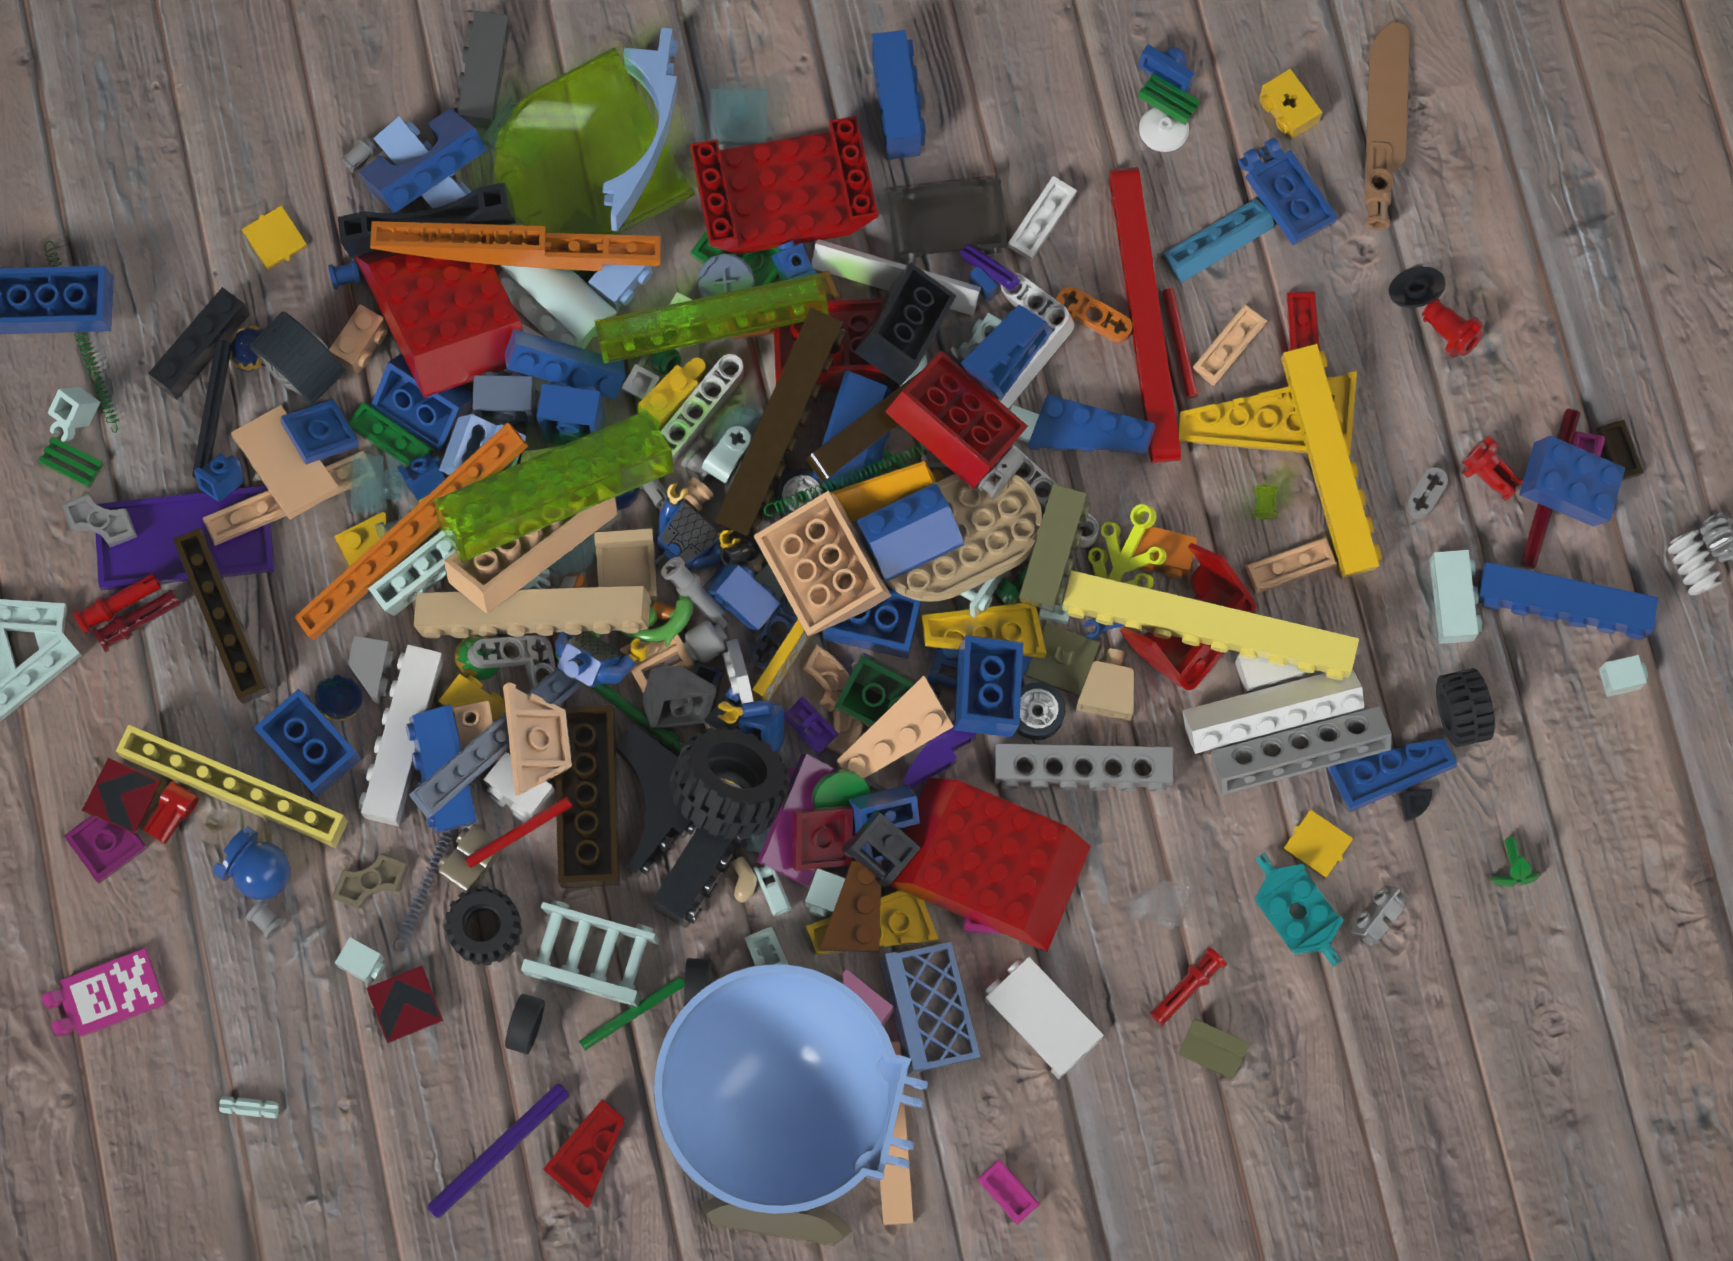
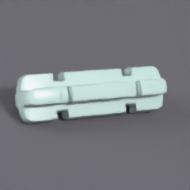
(249, 1107)

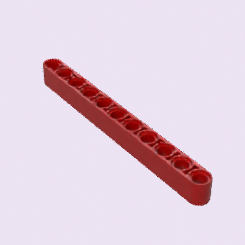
(1145, 313)

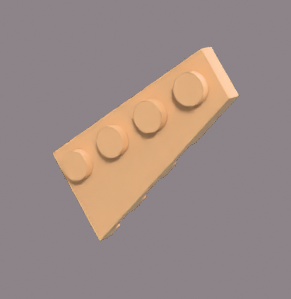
(902, 728)

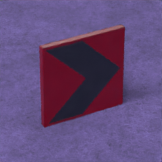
(121, 796)
(404, 1004)

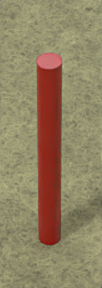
(1180, 343)
(518, 832)

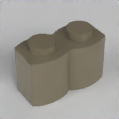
(454, 865)

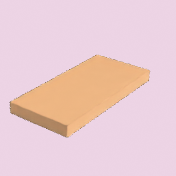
(280, 466)

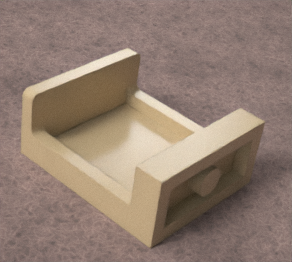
(627, 559)

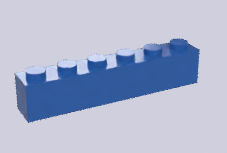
(1567, 600)

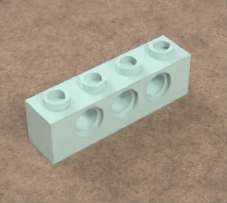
(413, 575)

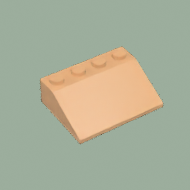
(822, 564)

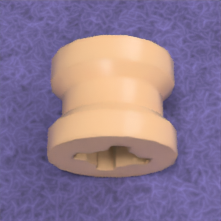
(697, 494)

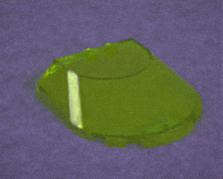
(573, 140)

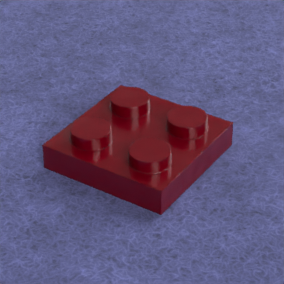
(820, 837)

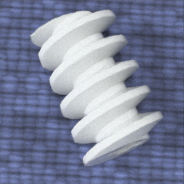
(1693, 563)

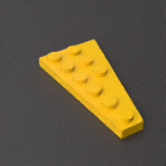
(1262, 420)

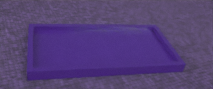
(168, 517)

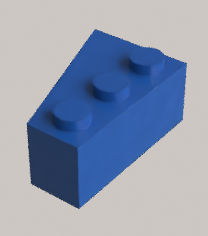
(1007, 351)

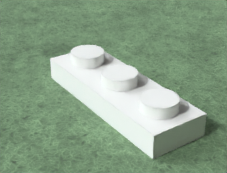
(1042, 218)
(737, 671)

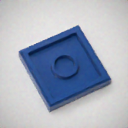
(319, 431)

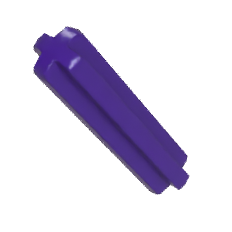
(990, 267)

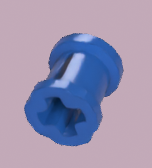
(344, 274)

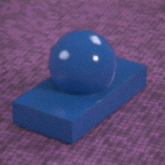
(1167, 65)

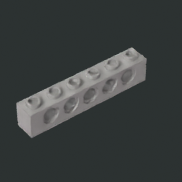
(1316, 753)
(1097, 757)

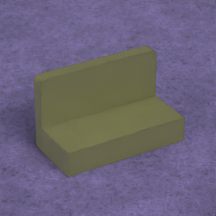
(1213, 1049)

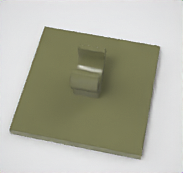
(1066, 659)

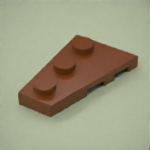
(856, 914)

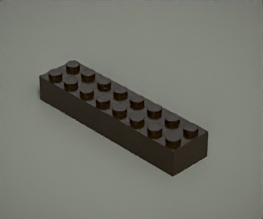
(779, 422)

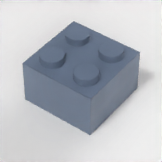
(505, 398)

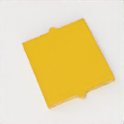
(274, 237)
(1318, 843)

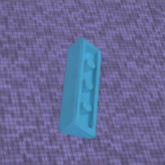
(1219, 240)

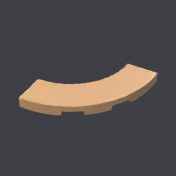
(832, 676)

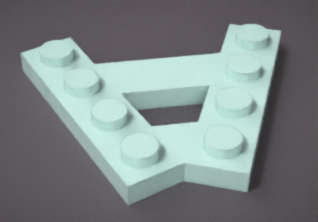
(52, 658)

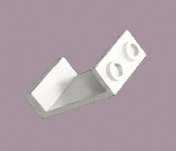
(1043, 1016)

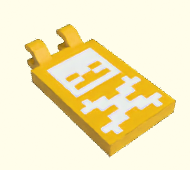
(780, 663)

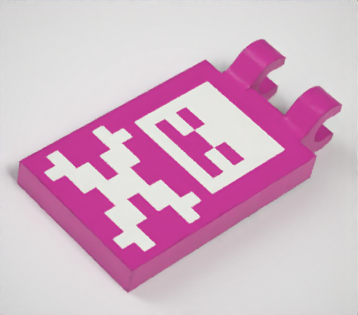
(106, 995)

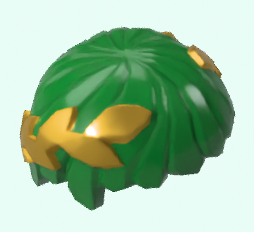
(465, 666)

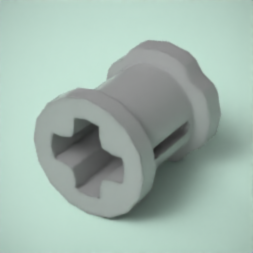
(694, 461)
(265, 919)

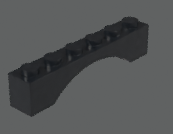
(482, 206)

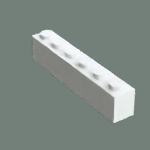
(1271, 710)
(394, 763)

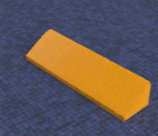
(883, 490)

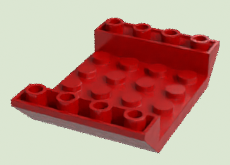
(785, 189)

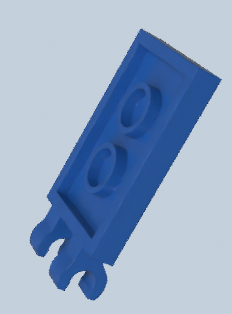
(1287, 191)

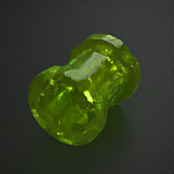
(1265, 501)

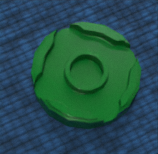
(838, 788)

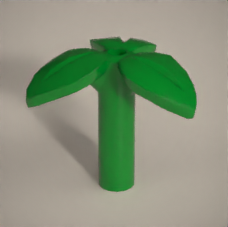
(1520, 868)

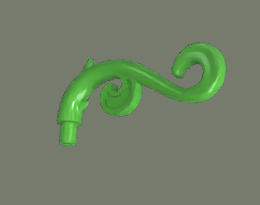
(679, 619)

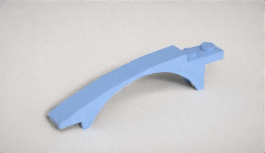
(657, 76)

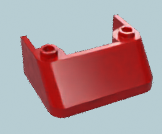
(1185, 663)

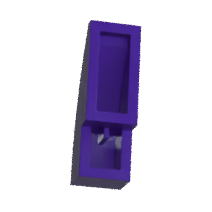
(937, 756)

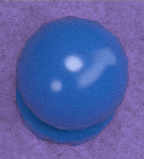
(257, 868)

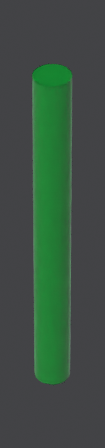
(632, 1013)

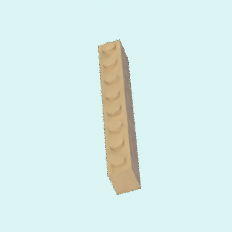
(535, 612)

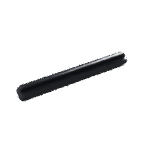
(212, 404)

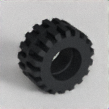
(1465, 707)
(465, 908)

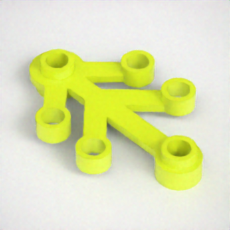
(1122, 560)

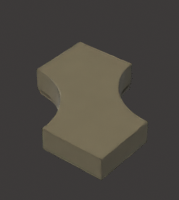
(358, 886)

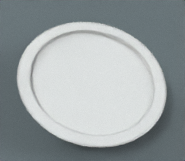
(1162, 131)

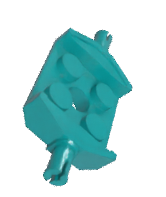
(1294, 886)

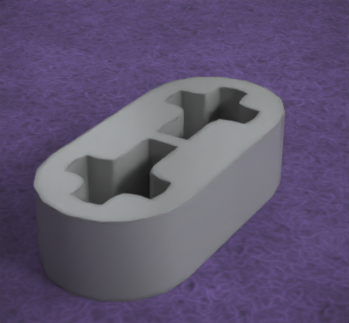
(1432, 496)

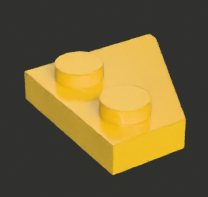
(359, 538)

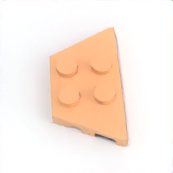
(535, 739)

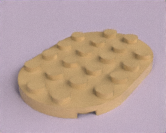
(995, 538)

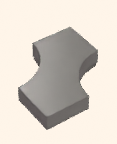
(112, 525)

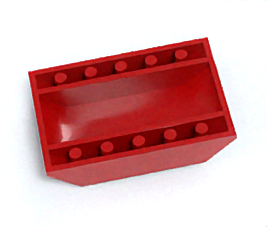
(443, 314)
(992, 861)

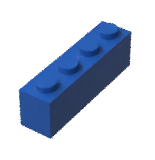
(563, 363)

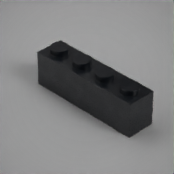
(197, 343)

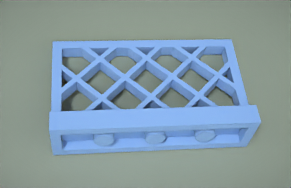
(904, 1011)

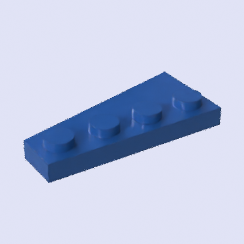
(1080, 426)
(1390, 771)

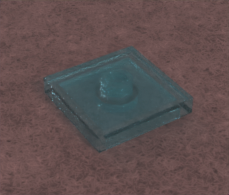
(738, 116)

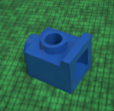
(783, 263)
(422, 475)
(220, 476)

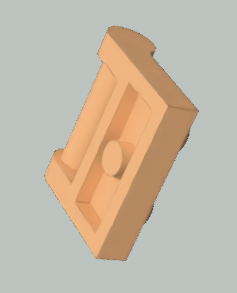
(656, 654)

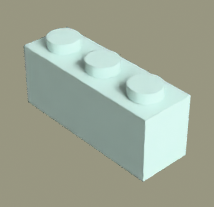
(1455, 596)

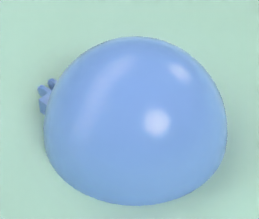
(780, 1090)

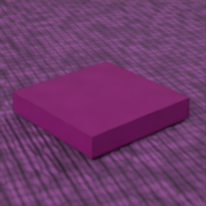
(103, 846)

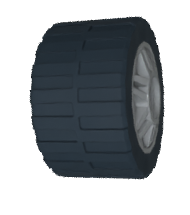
(297, 358)

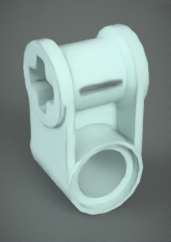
(726, 457)

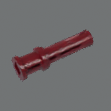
(119, 624)

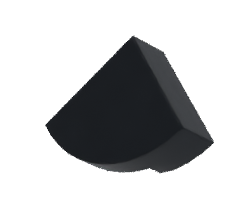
(1415, 803)

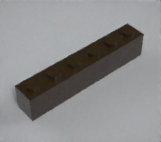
(221, 615)

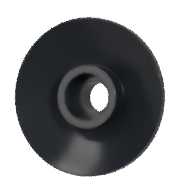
(1417, 287)

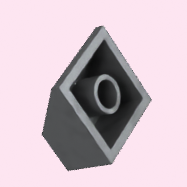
(676, 697)

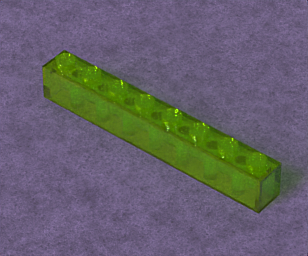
(710, 318)

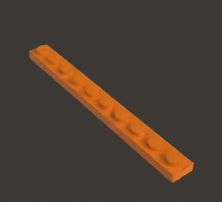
(405, 535)

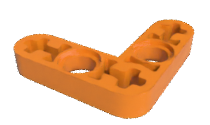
(1084, 303)

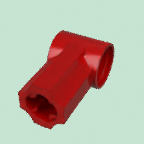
(175, 804)

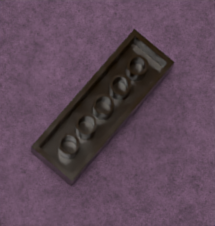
(590, 828)

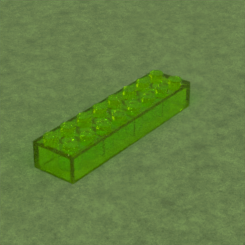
(553, 486)

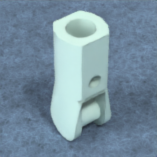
(773, 892)

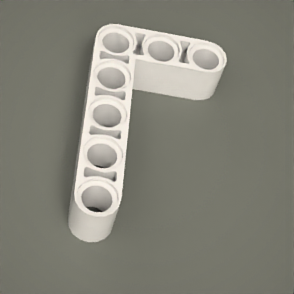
(1049, 311)

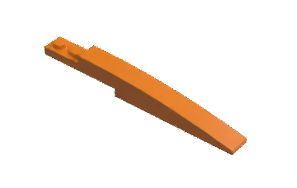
(515, 245)

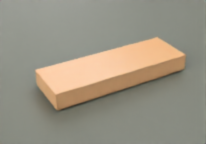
(1229, 345)
(1290, 565)

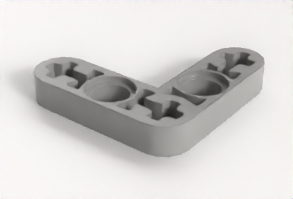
(525, 655)

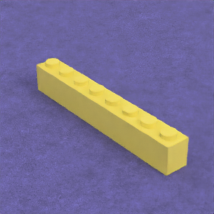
(232, 786)

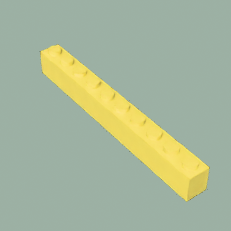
(1210, 624)

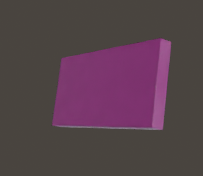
(778, 845)

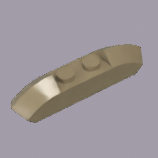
(817, 1226)

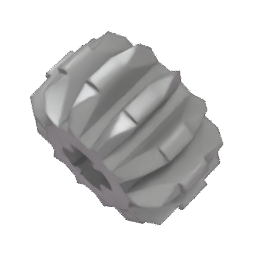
(1718, 536)

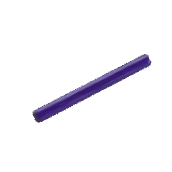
(498, 1150)

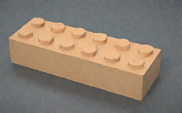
(506, 569)

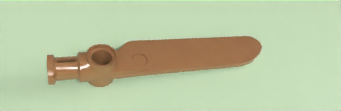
(1385, 119)

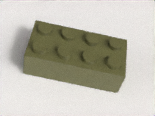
(1053, 547)

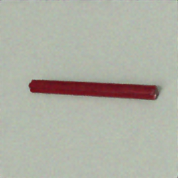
(1543, 513)

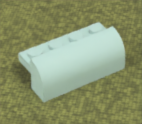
(556, 302)

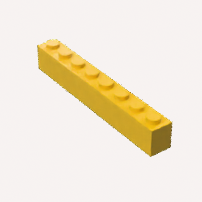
(1330, 460)

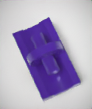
(810, 725)

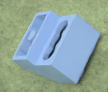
(466, 439)

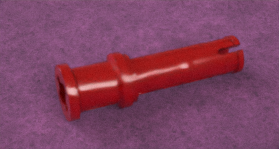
(105, 609)
(1197, 976)

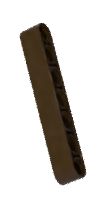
(861, 433)

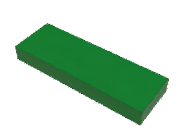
(387, 435)

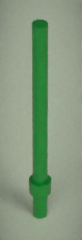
(667, 738)

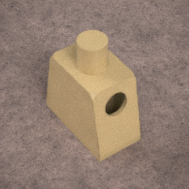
(1109, 688)

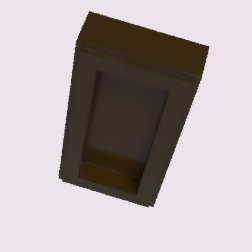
(1620, 448)

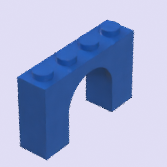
(402, 184)

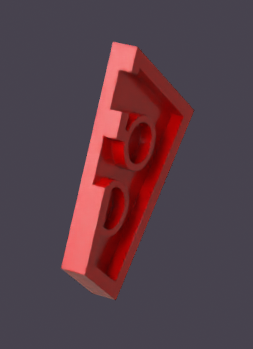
(586, 1152)

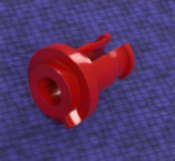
(1459, 333)
(1491, 468)

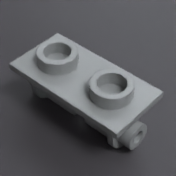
(1386, 903)

